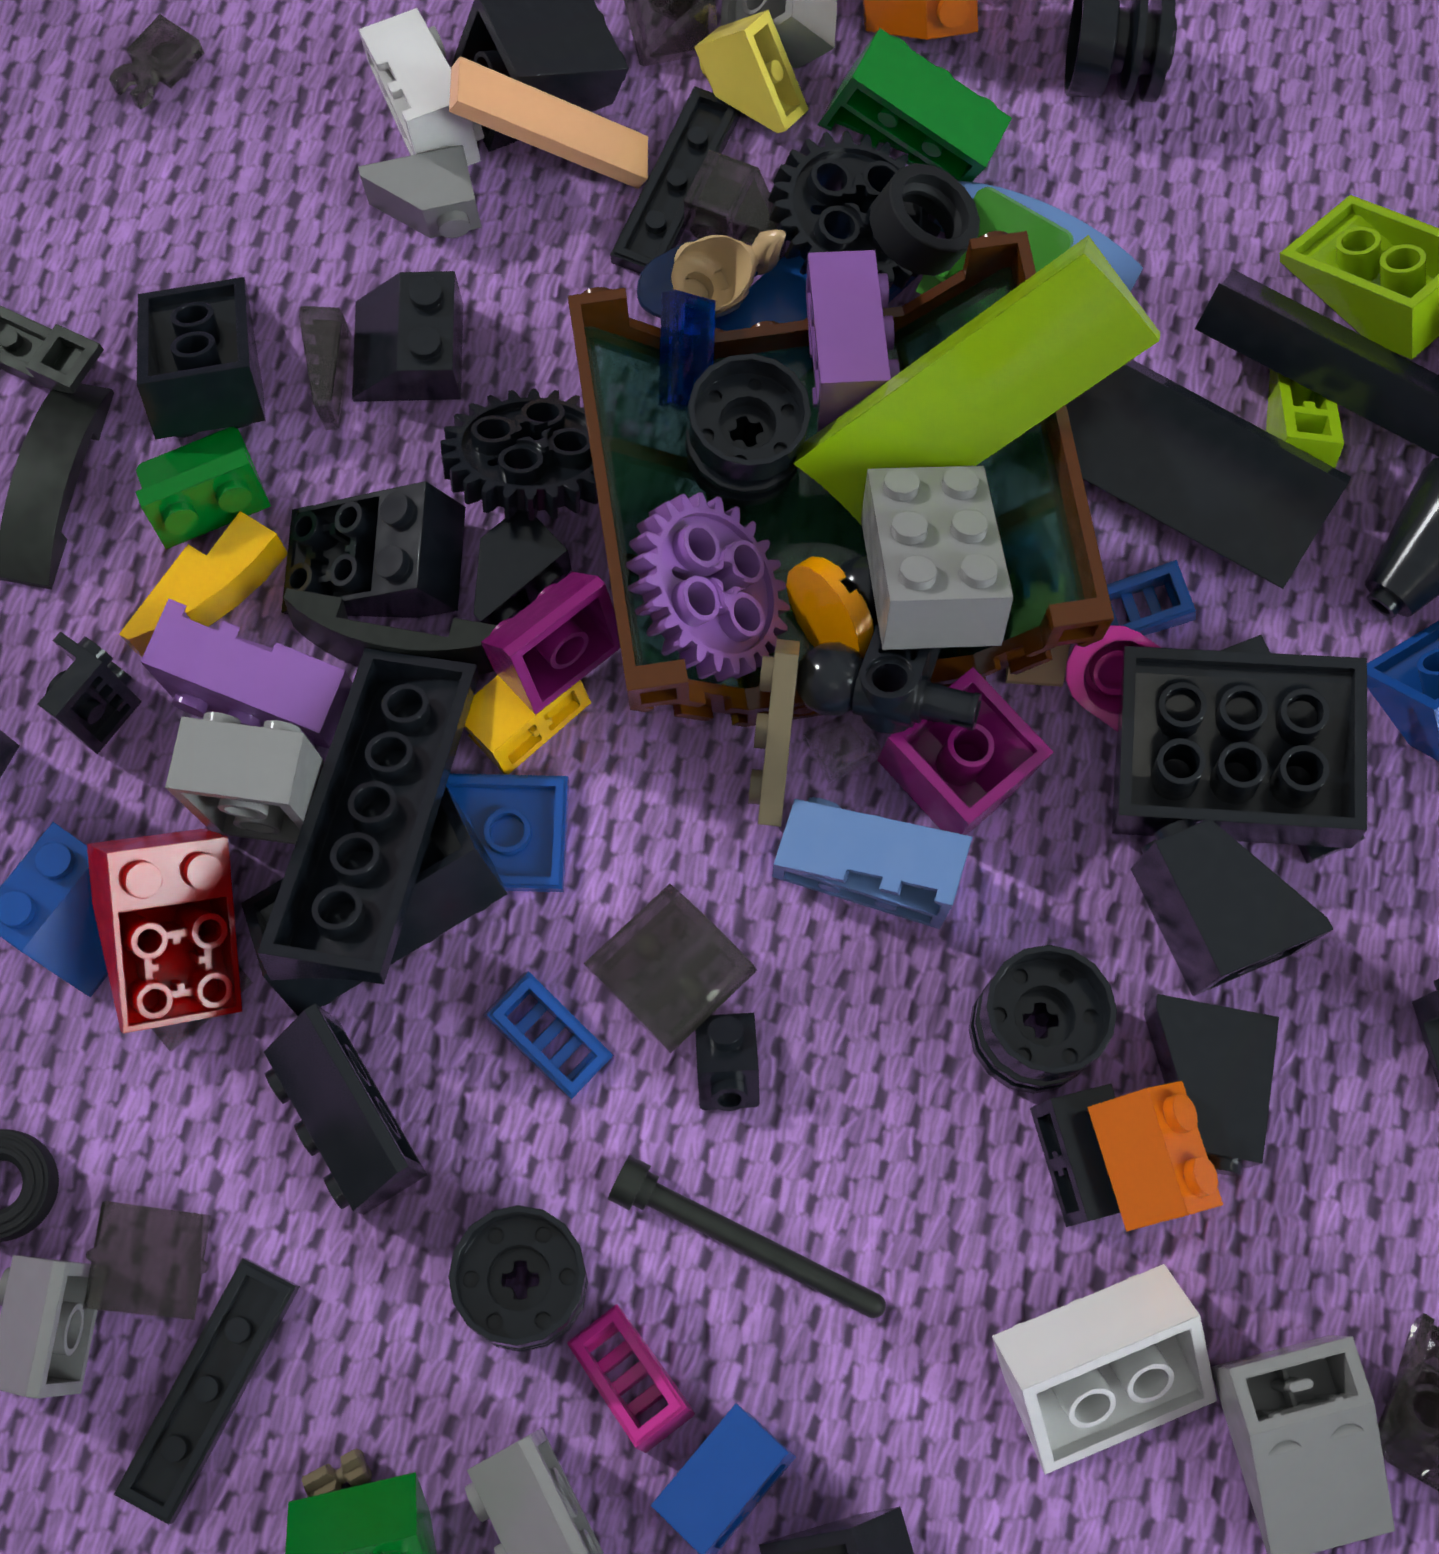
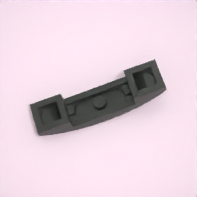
(45, 355)
(46, 482)
(326, 624)

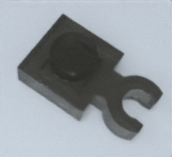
(158, 54)

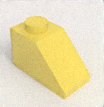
(753, 71)

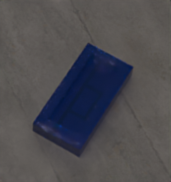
(684, 345)

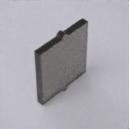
(147, 1261)

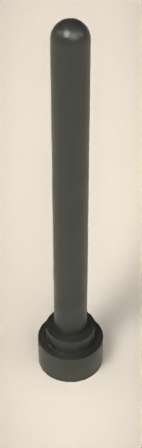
(640, 1188)

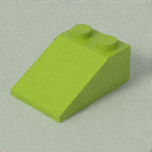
(1373, 272)

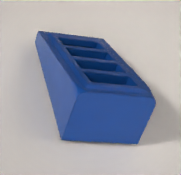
(1167, 575)
(511, 998)

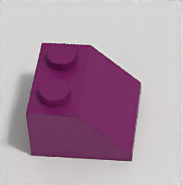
(555, 639)
(961, 772)

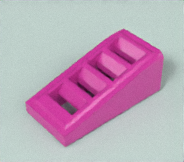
(664, 1422)

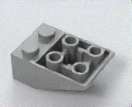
(1307, 1444)

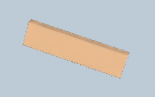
(548, 122)

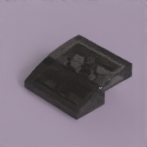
(670, 967)

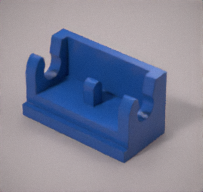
(723, 1481)

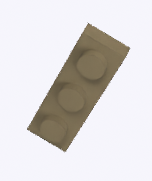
(774, 731)

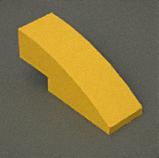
(210, 582)

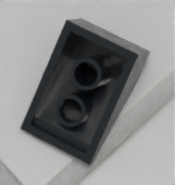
(198, 359)

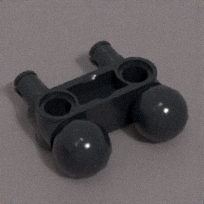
(886, 686)

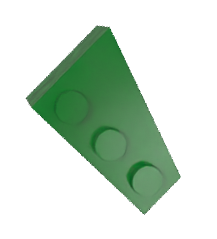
(916, 109)

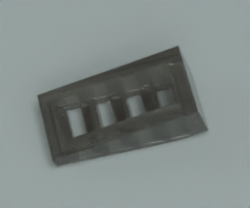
(327, 359)

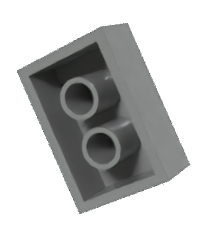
(935, 558)
(244, 776)

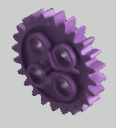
(707, 586)

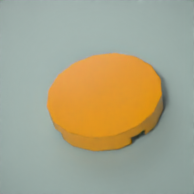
(826, 607)

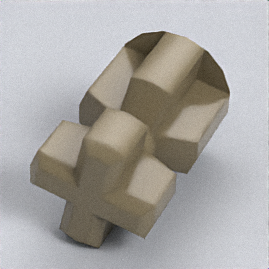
(327, 1479)

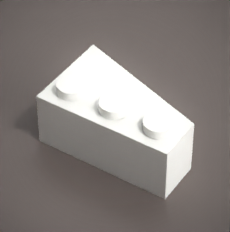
(416, 85)

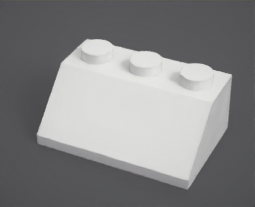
(1106, 1367)

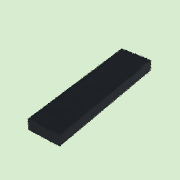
(659, 211)
(206, 1391)

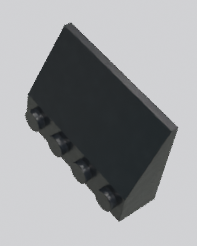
(1243, 740)

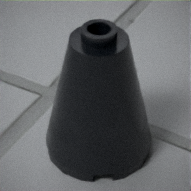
(1408, 563)

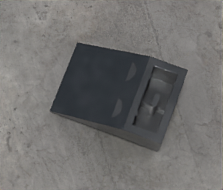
(380, 552)

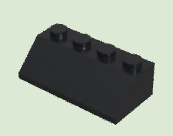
(450, 887)

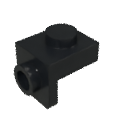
(727, 1062)

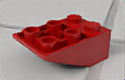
(167, 927)

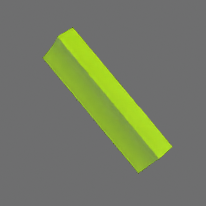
(988, 378)

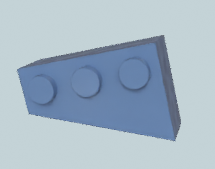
(872, 860)

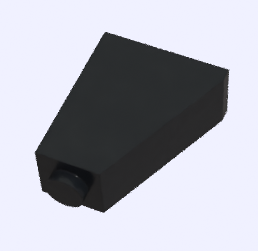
(1225, 1069)

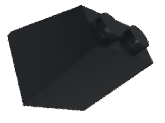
(547, 45)
(1221, 905)

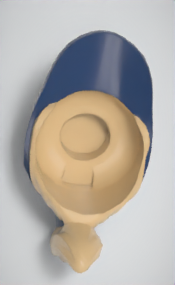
(710, 268)

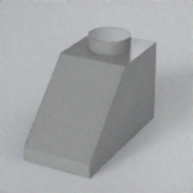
(425, 192)

